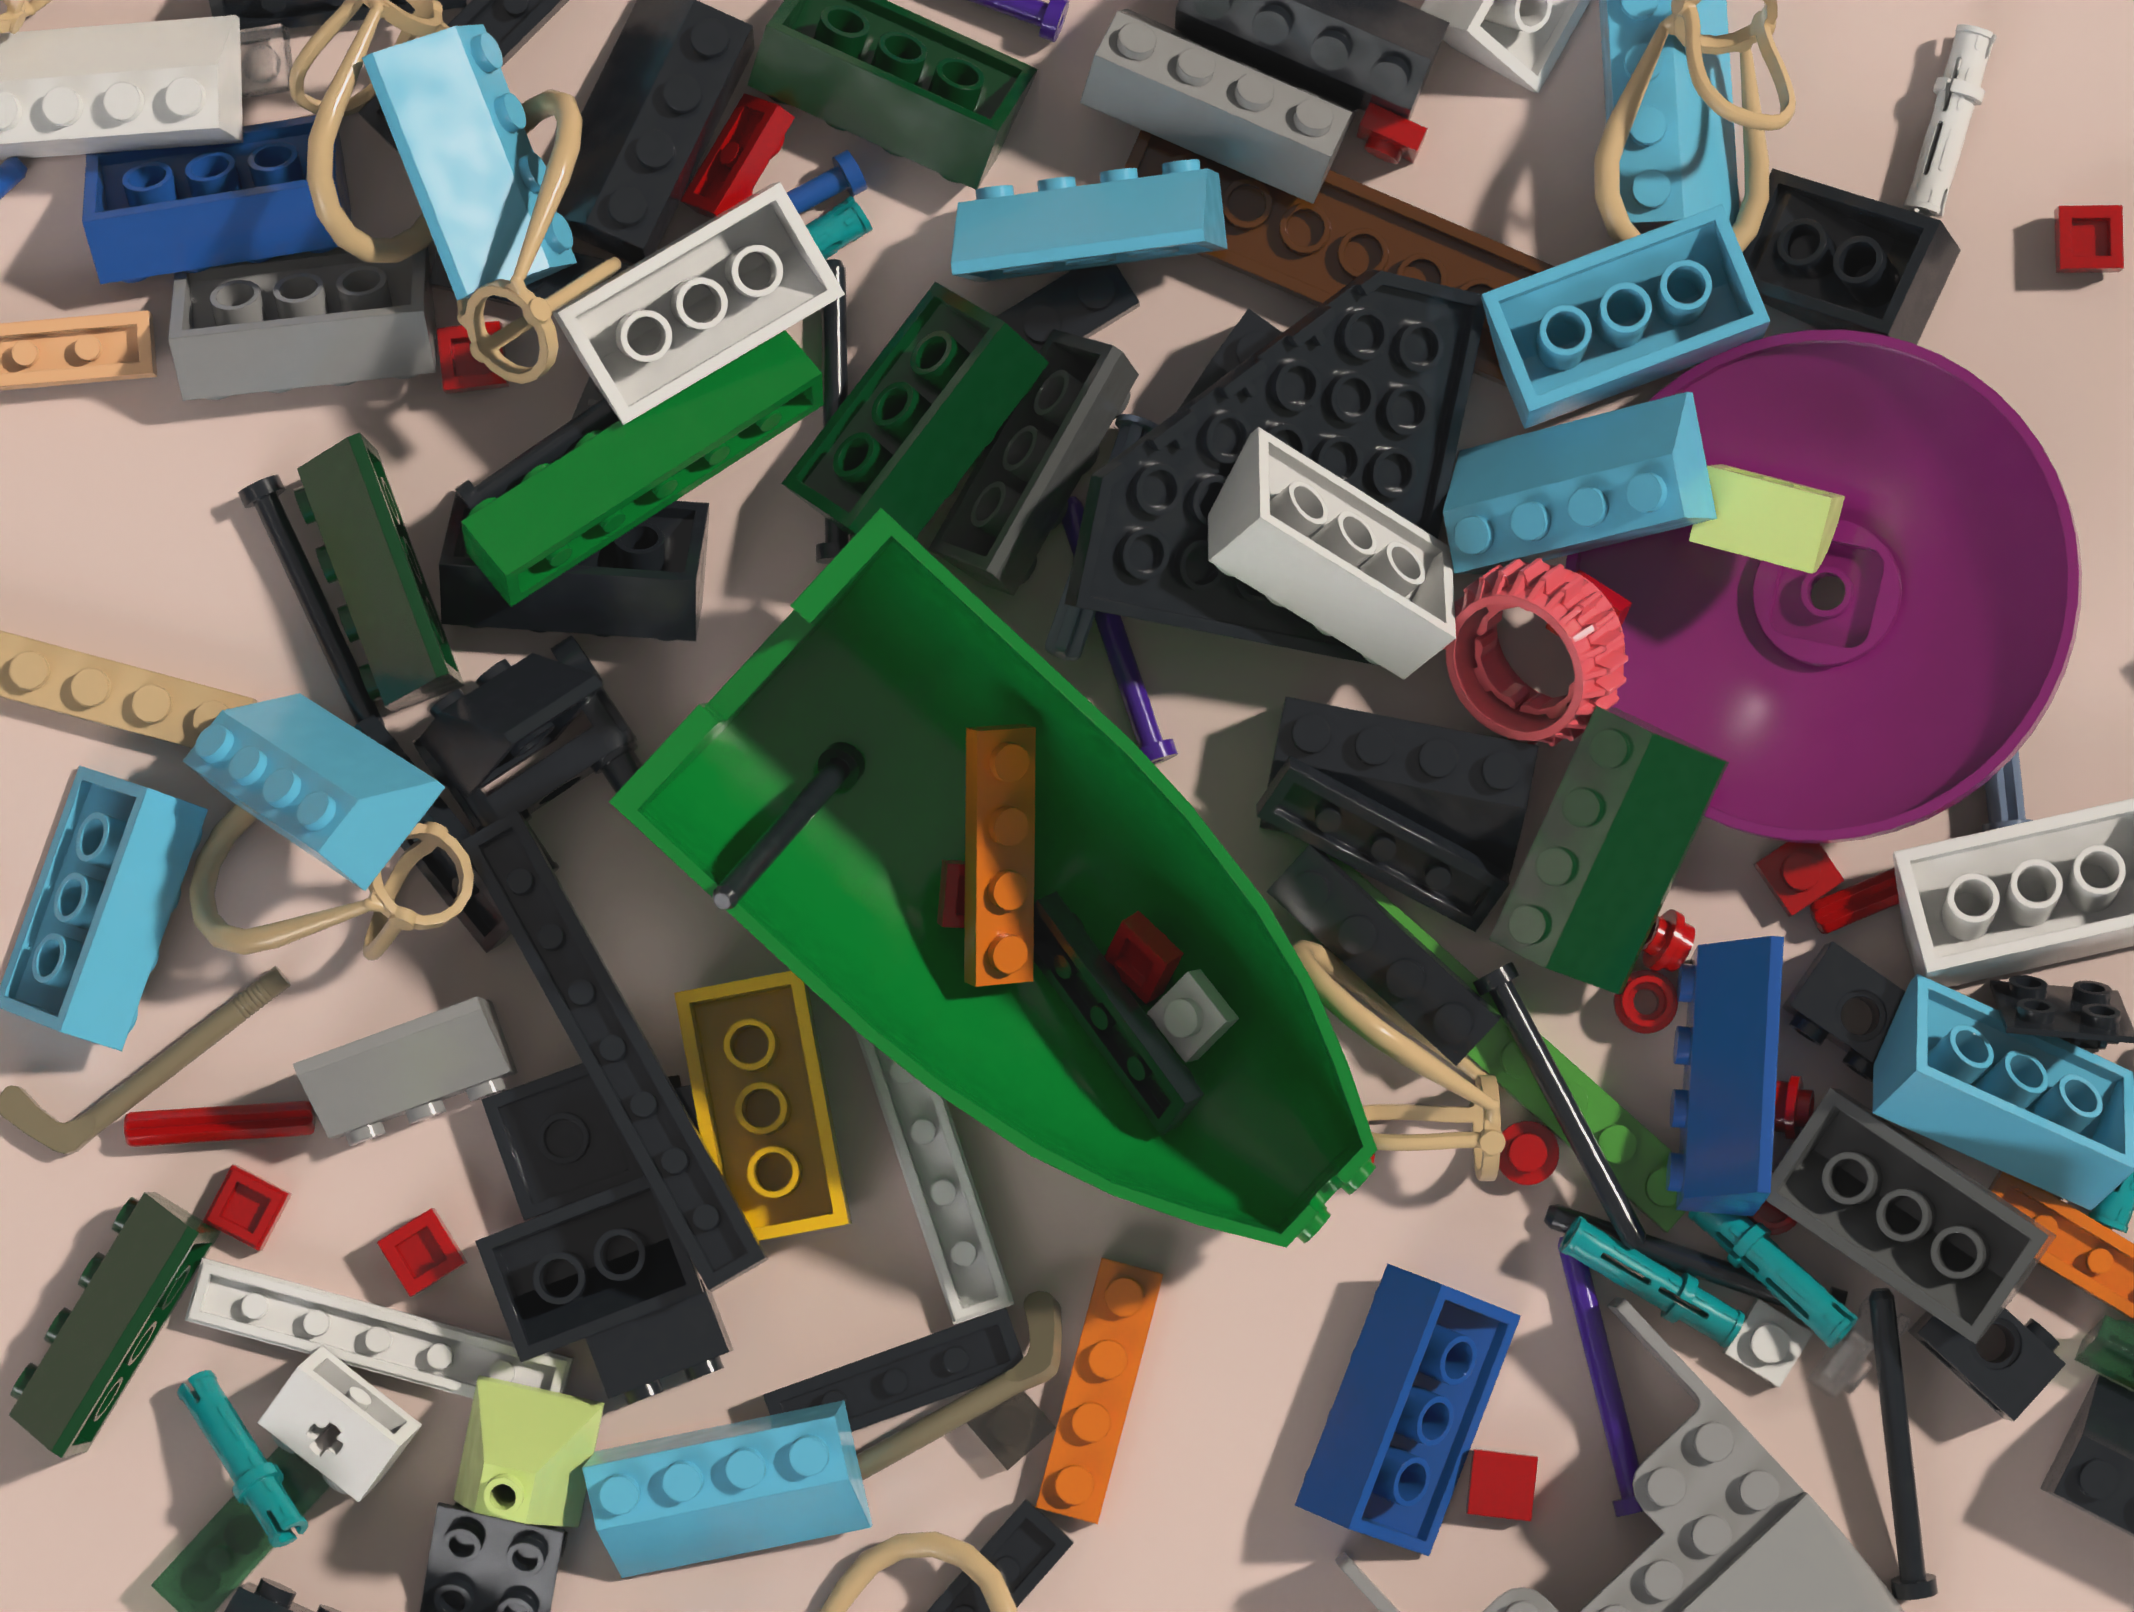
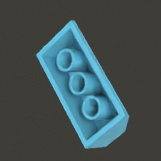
(1678, 148)
(467, 155)
(1089, 224)
(1624, 316)
(1579, 486)
(315, 782)
(101, 908)
(2006, 1097)
(727, 1490)

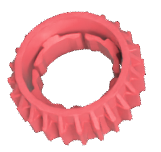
(1579, 617)

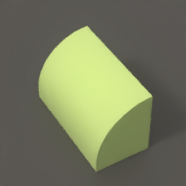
(1769, 518)

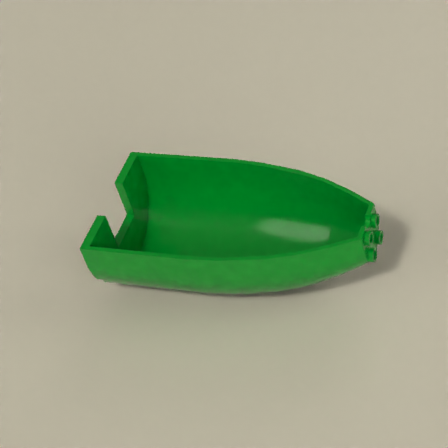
(899, 666)

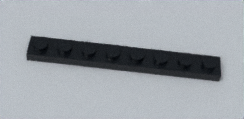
(615, 1051)

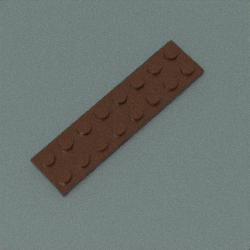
(1345, 232)

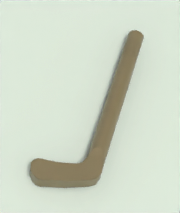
(72, 1136)
(1035, 1368)

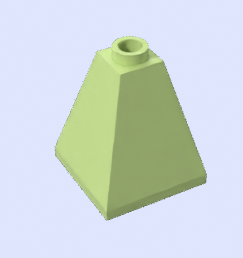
(527, 1453)

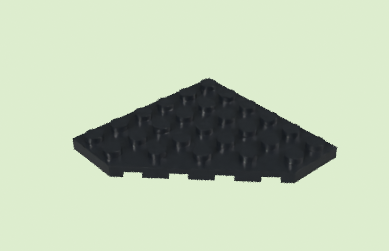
(1357, 385)

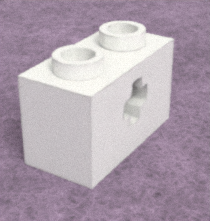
(370, 1424)

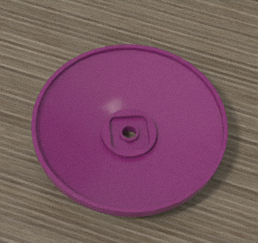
(1950, 610)

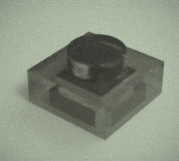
(1012, 1428)

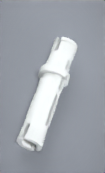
(1956, 97)

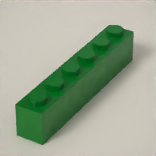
(638, 468)

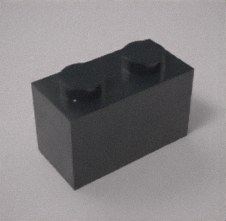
(653, 1346)

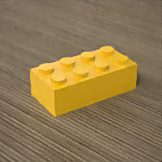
(765, 1101)

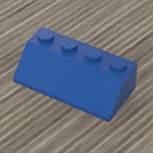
(206, 204)
(1727, 1076)
(1407, 1410)

